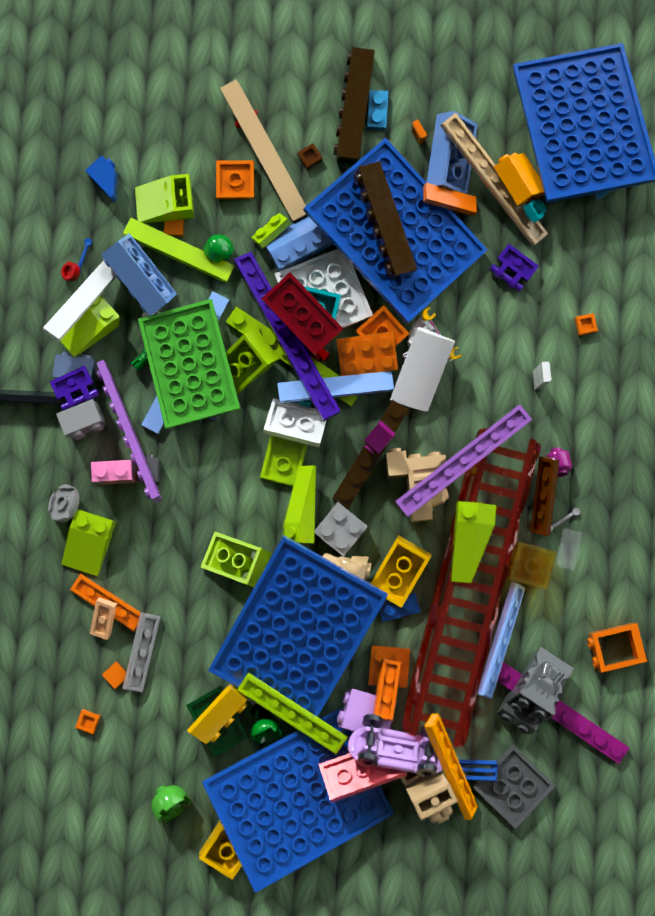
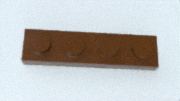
(544, 495)

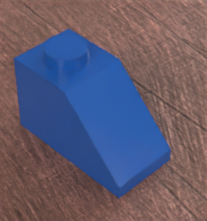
(104, 176)

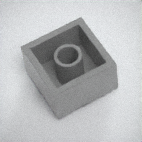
(82, 420)
(340, 529)

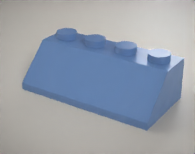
(447, 164)
(297, 244)
(138, 274)

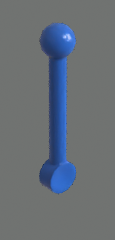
(88, 242)

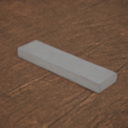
(141, 652)

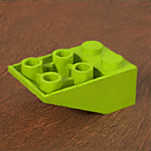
(165, 199)

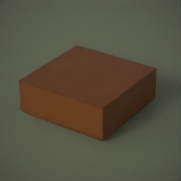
(310, 156)

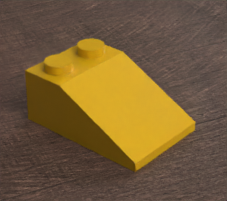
(401, 570)

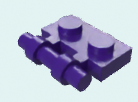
(517, 263)
(72, 383)

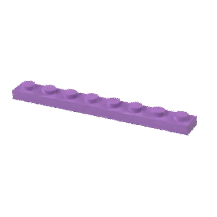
(130, 439)
(463, 460)

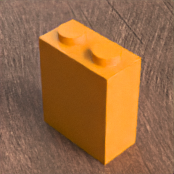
(519, 178)

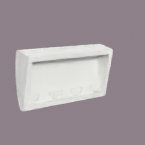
(422, 369)

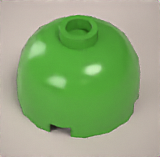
(169, 802)

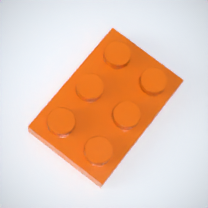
(367, 354)

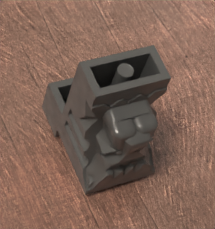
(535, 692)

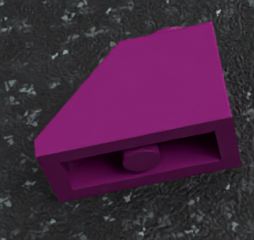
(378, 438)

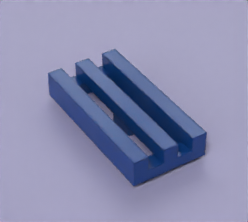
(480, 770)

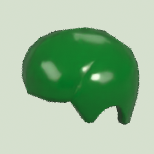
(218, 248)
(266, 730)

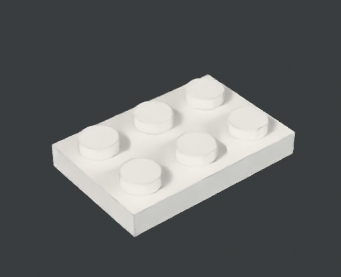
(294, 423)

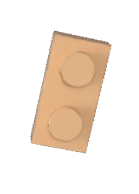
(103, 618)

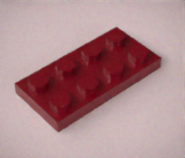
(302, 314)

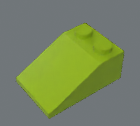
(91, 327)
(250, 359)
(87, 542)
(235, 559)

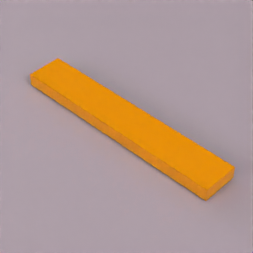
(451, 766)

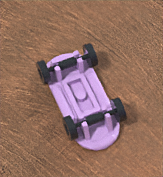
(393, 749)

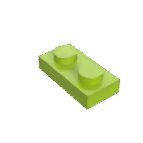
(271, 230)

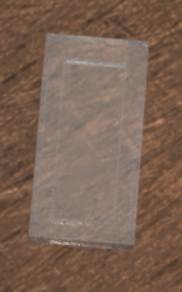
(568, 549)

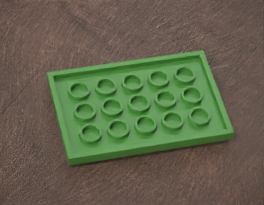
(189, 364)

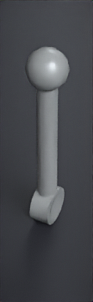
(575, 512)

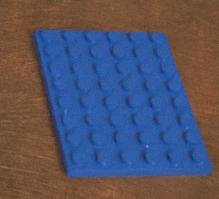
(585, 122)
(435, 234)
(299, 626)
(281, 809)

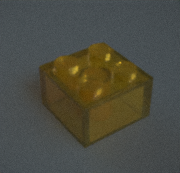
(531, 565)

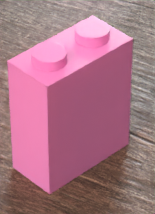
(114, 472)

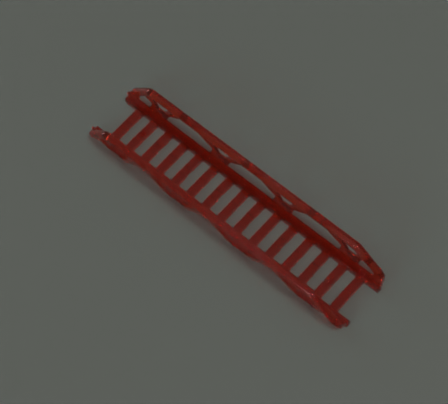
(438, 614)

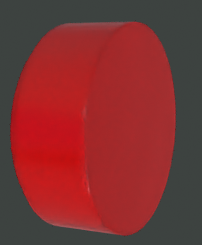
(70, 271)

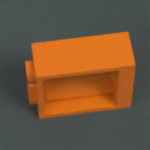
(635, 641)

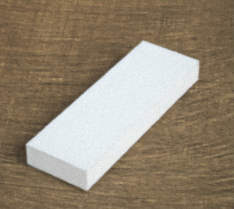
(541, 375)

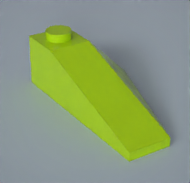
(300, 513)
(472, 532)

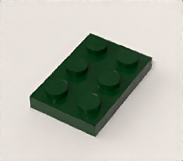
(229, 736)

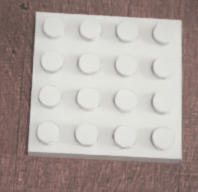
(337, 275)

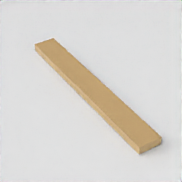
(264, 149)
(484, 167)

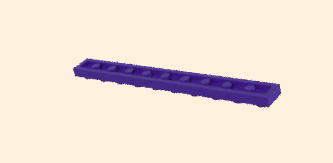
(291, 345)

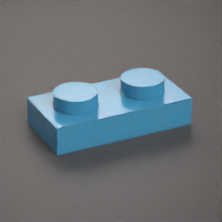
(377, 110)

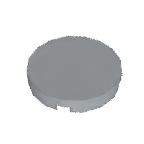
(64, 503)

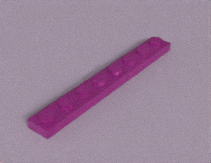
(574, 721)

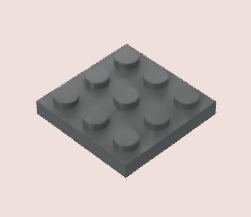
(518, 786)

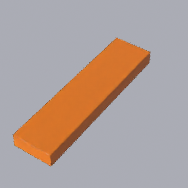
(92, 591)

